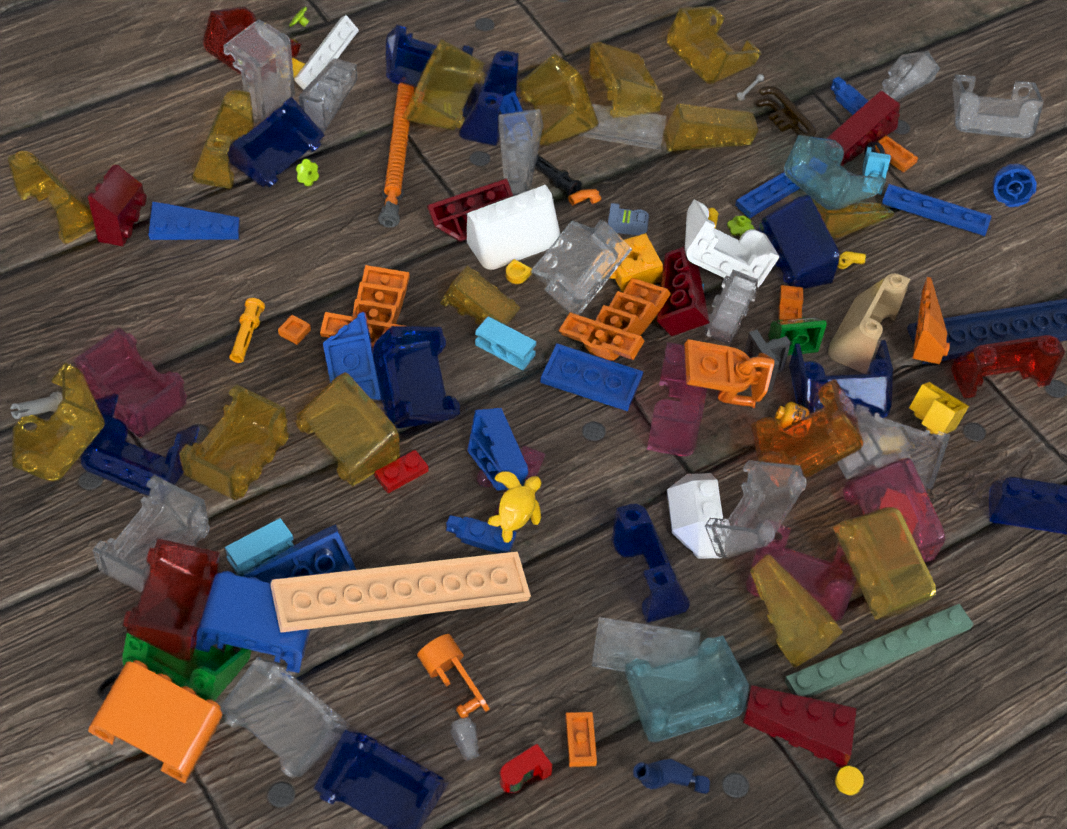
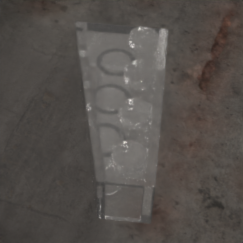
(328, 91)
(519, 147)

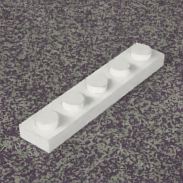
(329, 49)

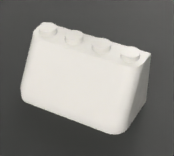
(513, 228)

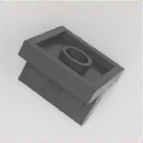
(775, 348)

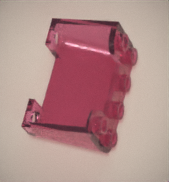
(825, 581)

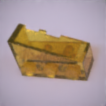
(479, 298)

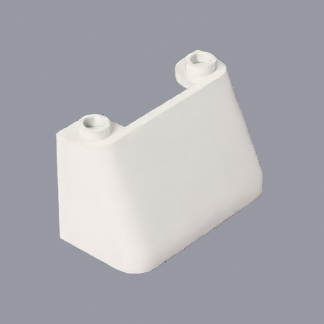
(722, 253)

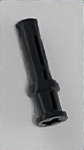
(559, 177)

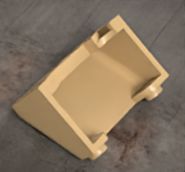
(862, 327)

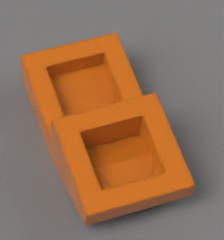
(790, 302)

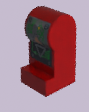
(523, 768)

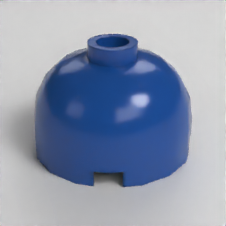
(1014, 185)

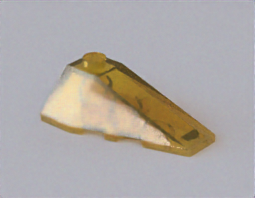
(852, 217)

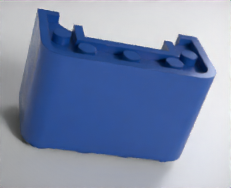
(244, 616)

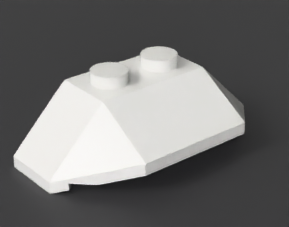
(690, 506)

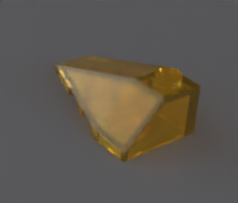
(799, 620)

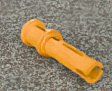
(249, 321)

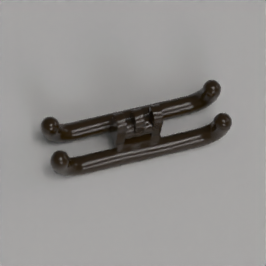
(785, 117)

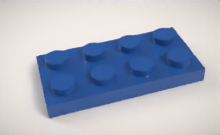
(592, 377)

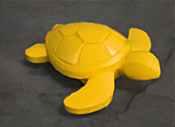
(516, 504)

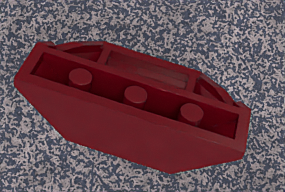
(451, 213)

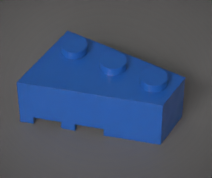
(495, 447)

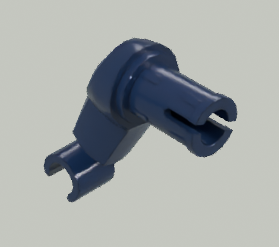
(669, 771)

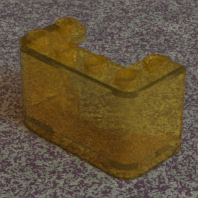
(237, 445)

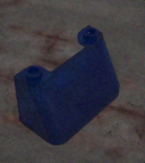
(408, 56)
(275, 144)
(412, 376)
(380, 782)

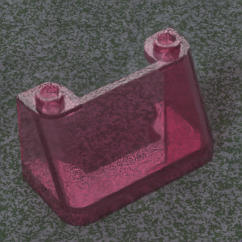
(901, 488)

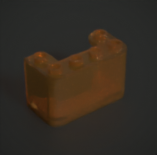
(815, 439)

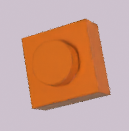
(294, 329)

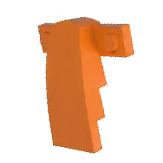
(379, 297)
(620, 324)

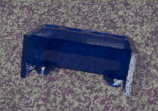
(867, 390)
(126, 463)

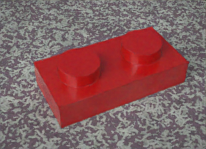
(401, 471)

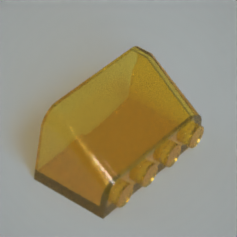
(885, 562)

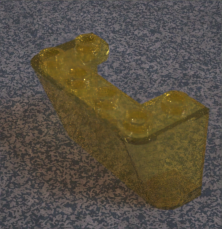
(703, 49)
(230, 123)
(62, 439)

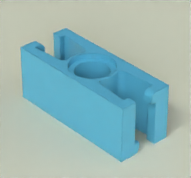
(505, 343)
(259, 547)

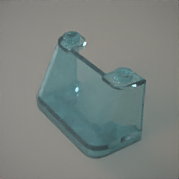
(817, 171)
(688, 691)

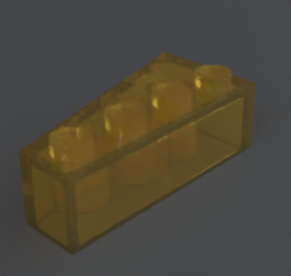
(708, 128)

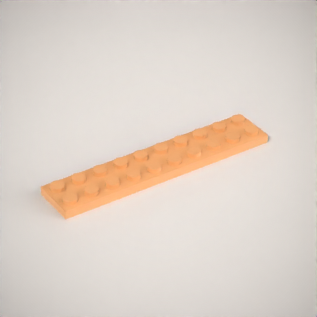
(398, 591)

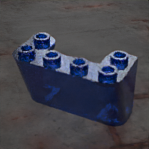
(481, 117)
(637, 535)

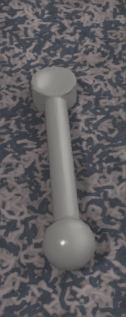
(740, 96)

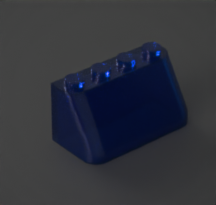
(803, 243)
(1029, 504)

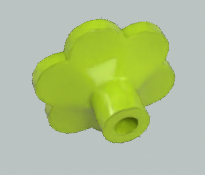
(299, 18)
(307, 172)
(739, 225)

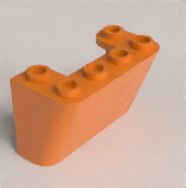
(157, 719)

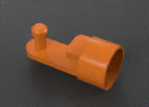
(440, 657)

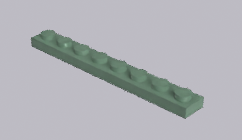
(879, 652)

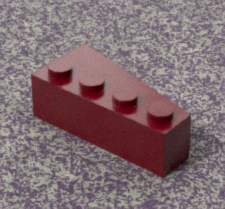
(867, 125)
(686, 304)
(804, 722)

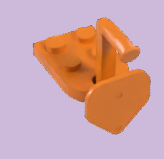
(728, 371)

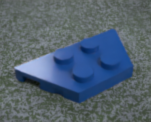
(353, 353)

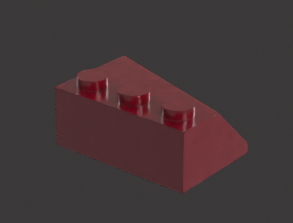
(116, 206)

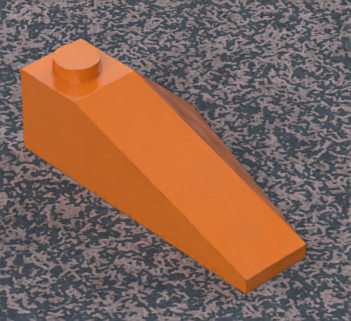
(931, 331)

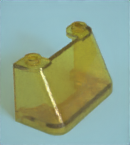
(625, 79)
(444, 88)
(561, 97)
(38, 180)
(351, 429)

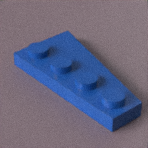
(184, 223)

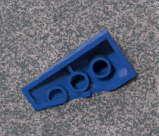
(316, 555)

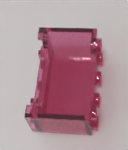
(144, 393)
(676, 423)

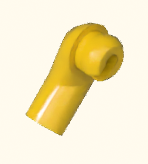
(848, 258)

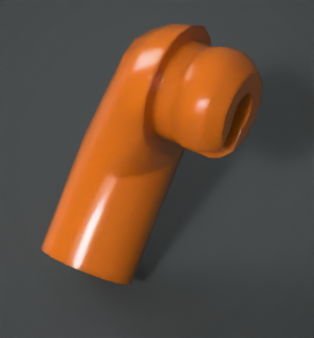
(592, 194)

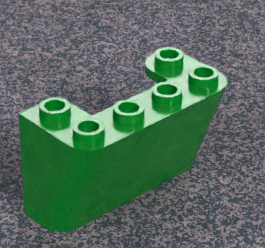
(206, 673)

